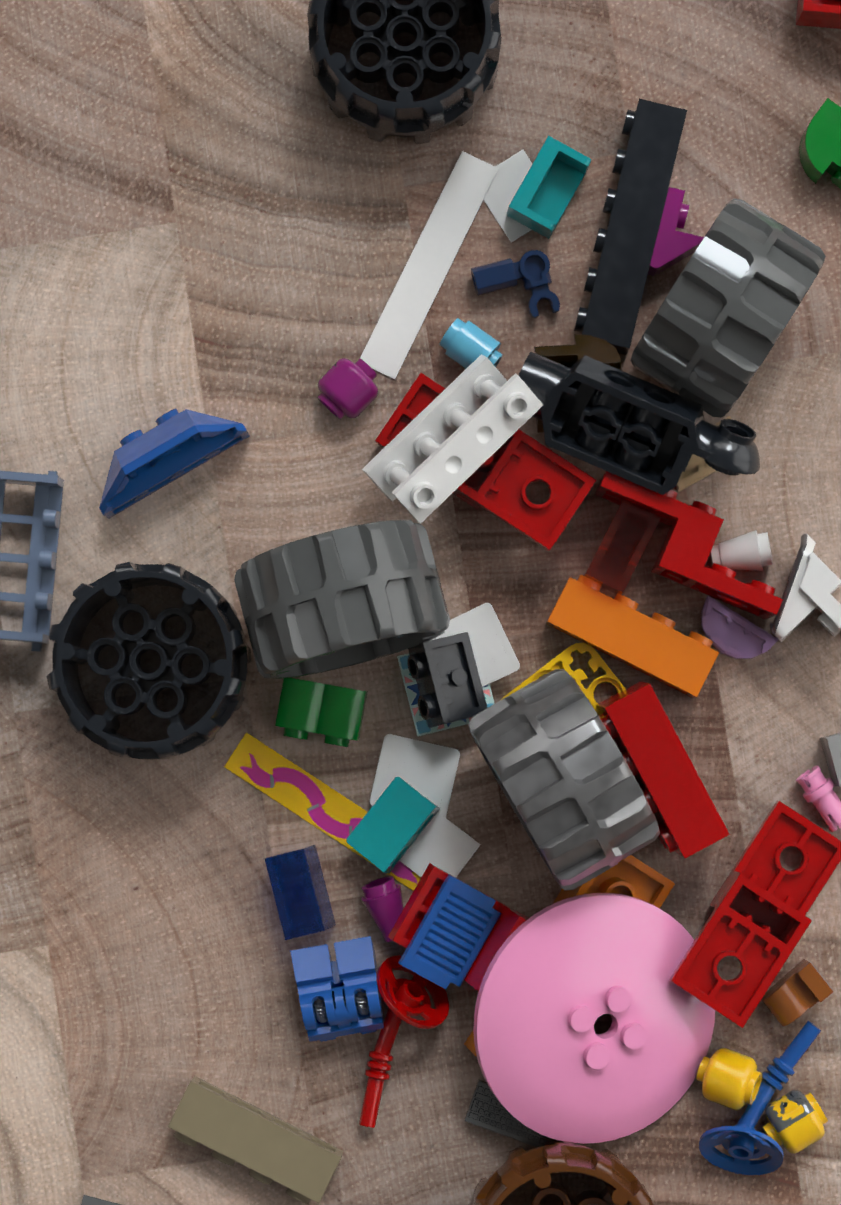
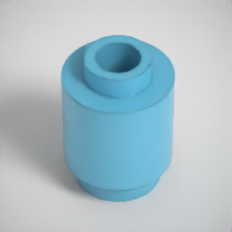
(467, 342)

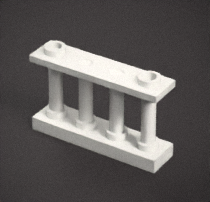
(452, 437)

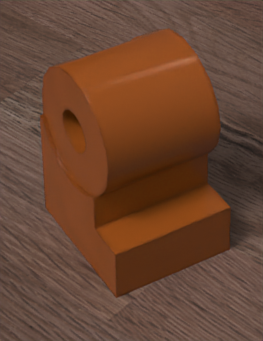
(796, 993)

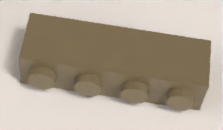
(256, 1140)

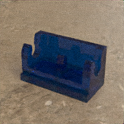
(300, 892)

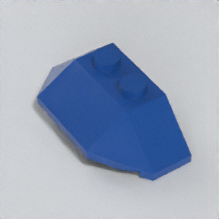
(165, 454)

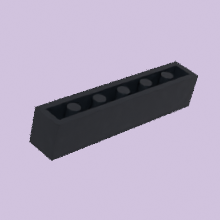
(633, 223)

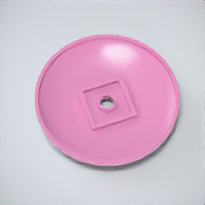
(541, 1011)

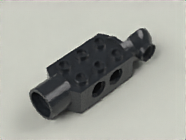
(632, 424)

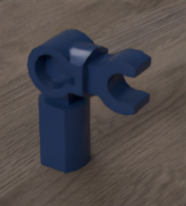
(531, 268)

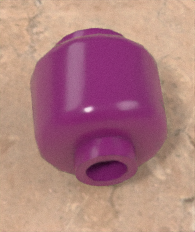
(348, 388)

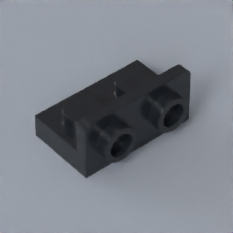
(446, 679)

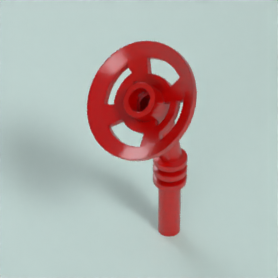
(402, 999)

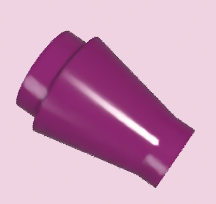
(384, 903)

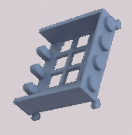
(41, 556)

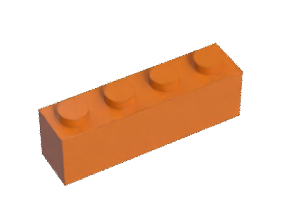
(632, 637)

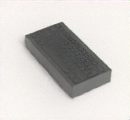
(491, 1115)

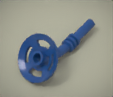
(743, 1138)

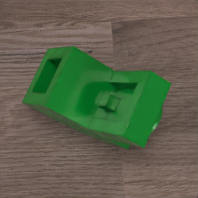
(822, 144)

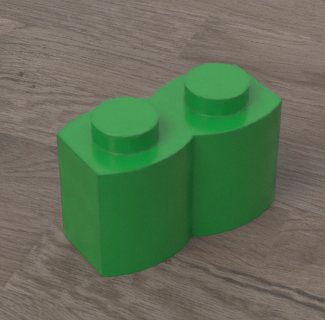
(320, 710)

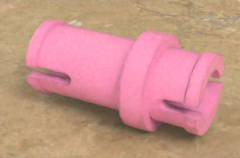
(821, 793)

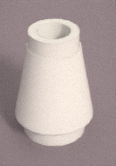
(744, 552)

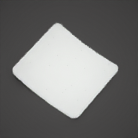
(488, 641)
(420, 764)

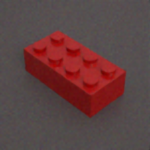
(662, 770)

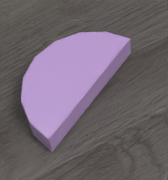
(733, 633)

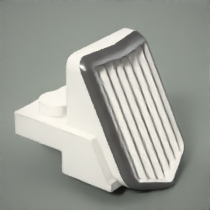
(808, 589)

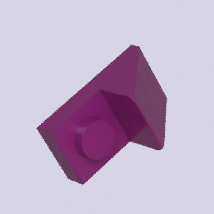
(670, 244)

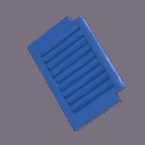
(451, 934)

